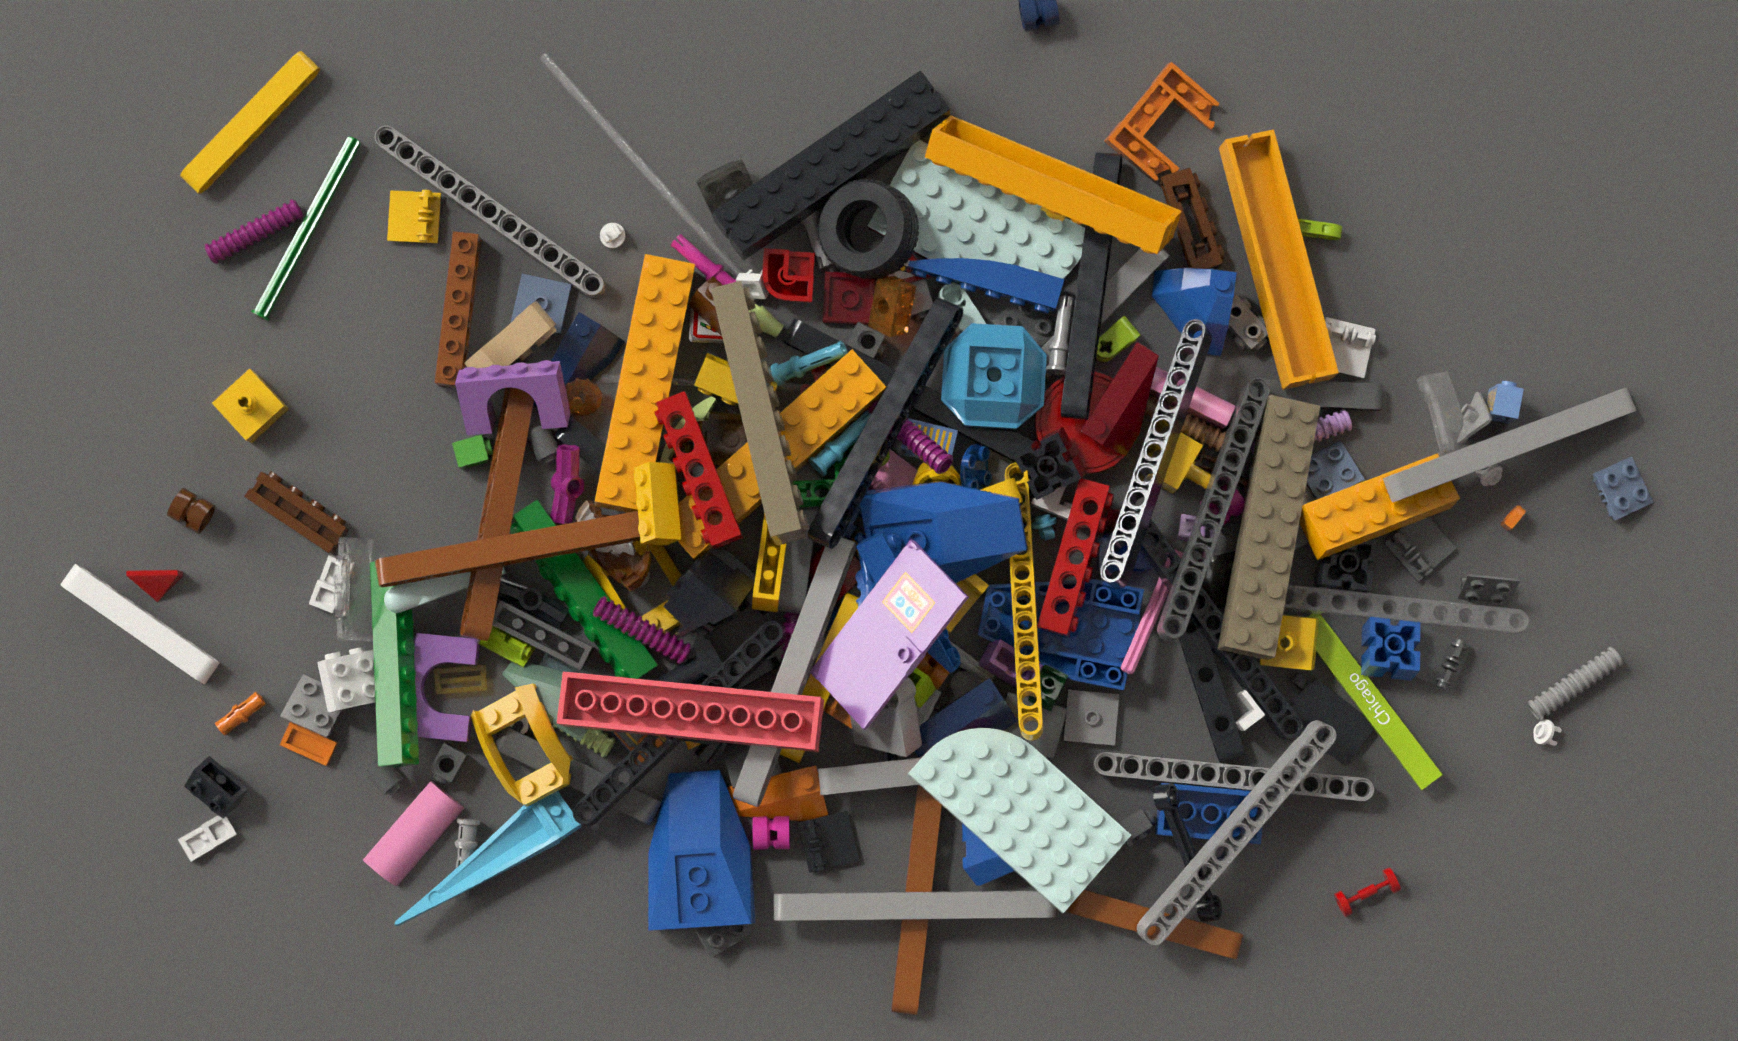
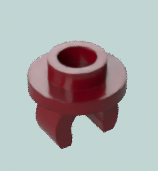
(1112, 518)

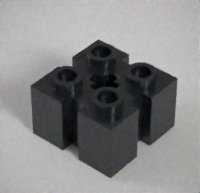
(1045, 478)
(1354, 578)

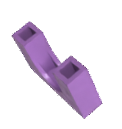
(540, 380)
(428, 654)

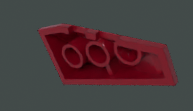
(1121, 410)

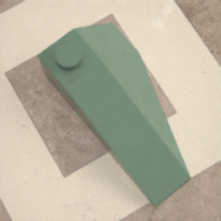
(548, 689)

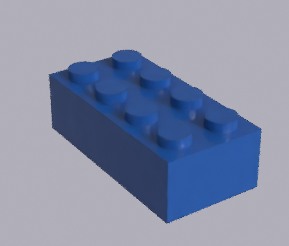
(1205, 811)

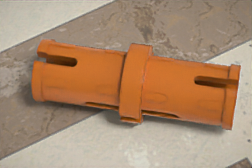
(240, 713)

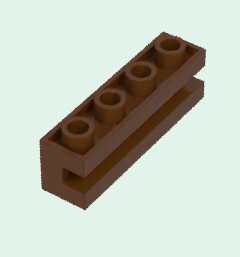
(296, 512)

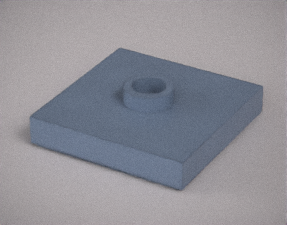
(550, 294)

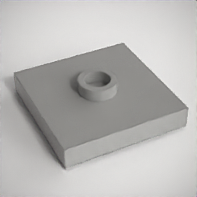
(1091, 717)

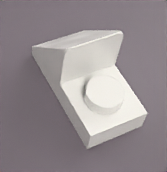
(1051, 504)

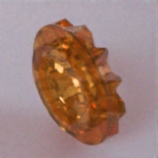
(592, 401)

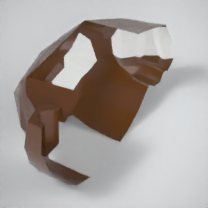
(618, 560)

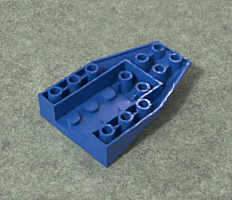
(952, 523)
(699, 857)

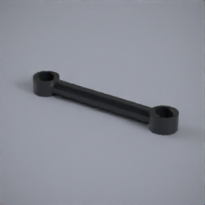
(1167, 800)

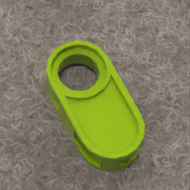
(1320, 229)

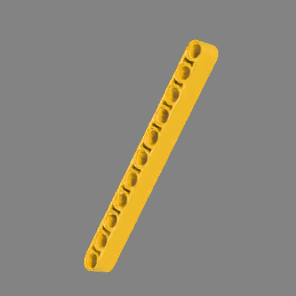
(1028, 613)

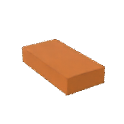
(308, 744)

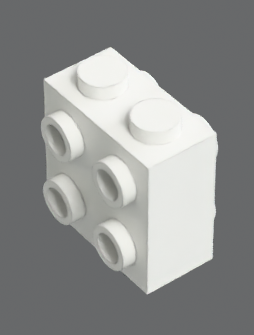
(348, 679)

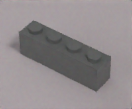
(542, 635)

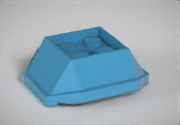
(988, 403)

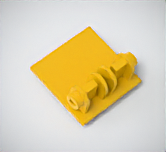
(414, 216)

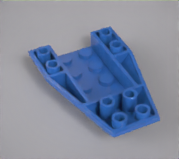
(1096, 647)

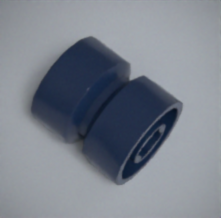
(1038, 12)

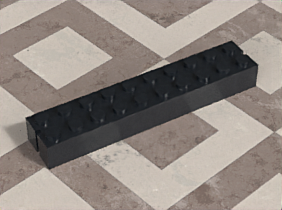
(837, 158)

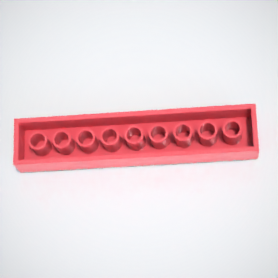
(690, 711)

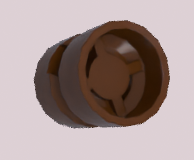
(192, 511)

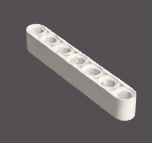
(140, 623)

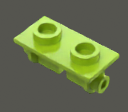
(508, 646)

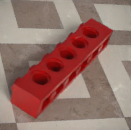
(680, 407)
(1086, 493)

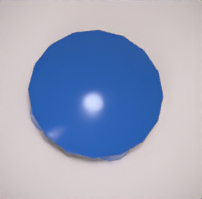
(974, 467)

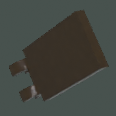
(723, 435)

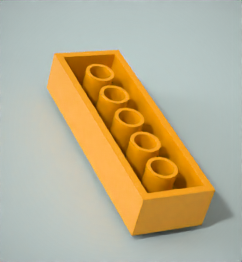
(1367, 512)

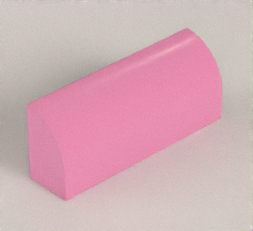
(1203, 404)
(413, 833)

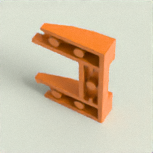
(1168, 86)

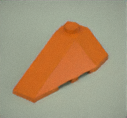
(790, 795)

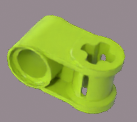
(1118, 337)

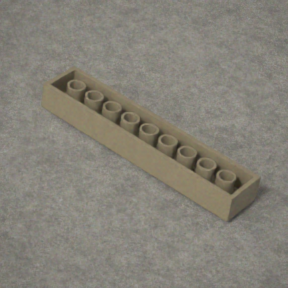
(758, 413)
(1269, 528)

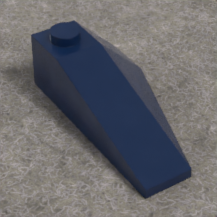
(586, 350)
(977, 709)

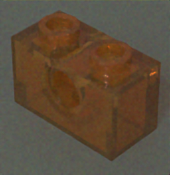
(892, 306)

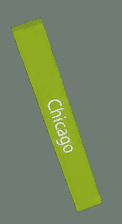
(1374, 706)

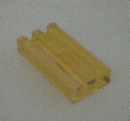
(483, 678)

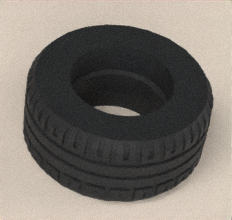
(837, 219)

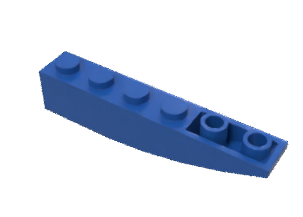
(995, 278)
(878, 555)

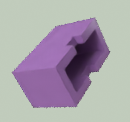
(1000, 661)

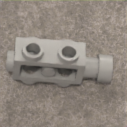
(1240, 325)

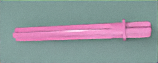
(1146, 624)

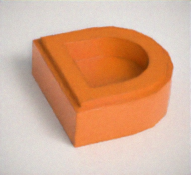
(1513, 517)

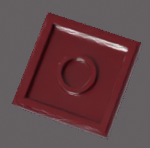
(847, 298)

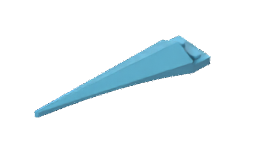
(519, 839)

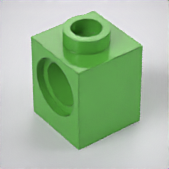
(472, 451)

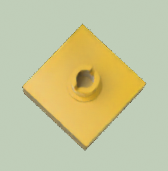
(250, 406)
(1183, 465)
(1296, 643)

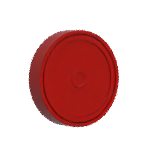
(1092, 454)

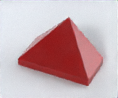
(155, 582)

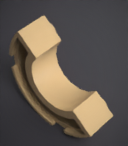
(516, 340)

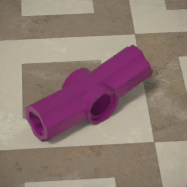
(566, 484)

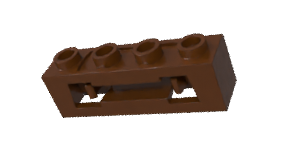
(1179, 181)

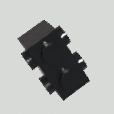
(216, 787)

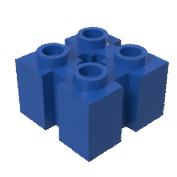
(1399, 658)

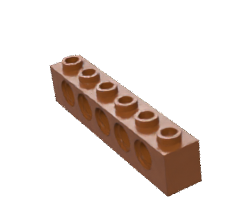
(458, 307)

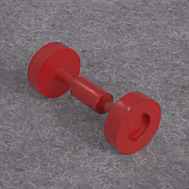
(1390, 880)

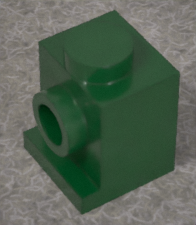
(1051, 686)

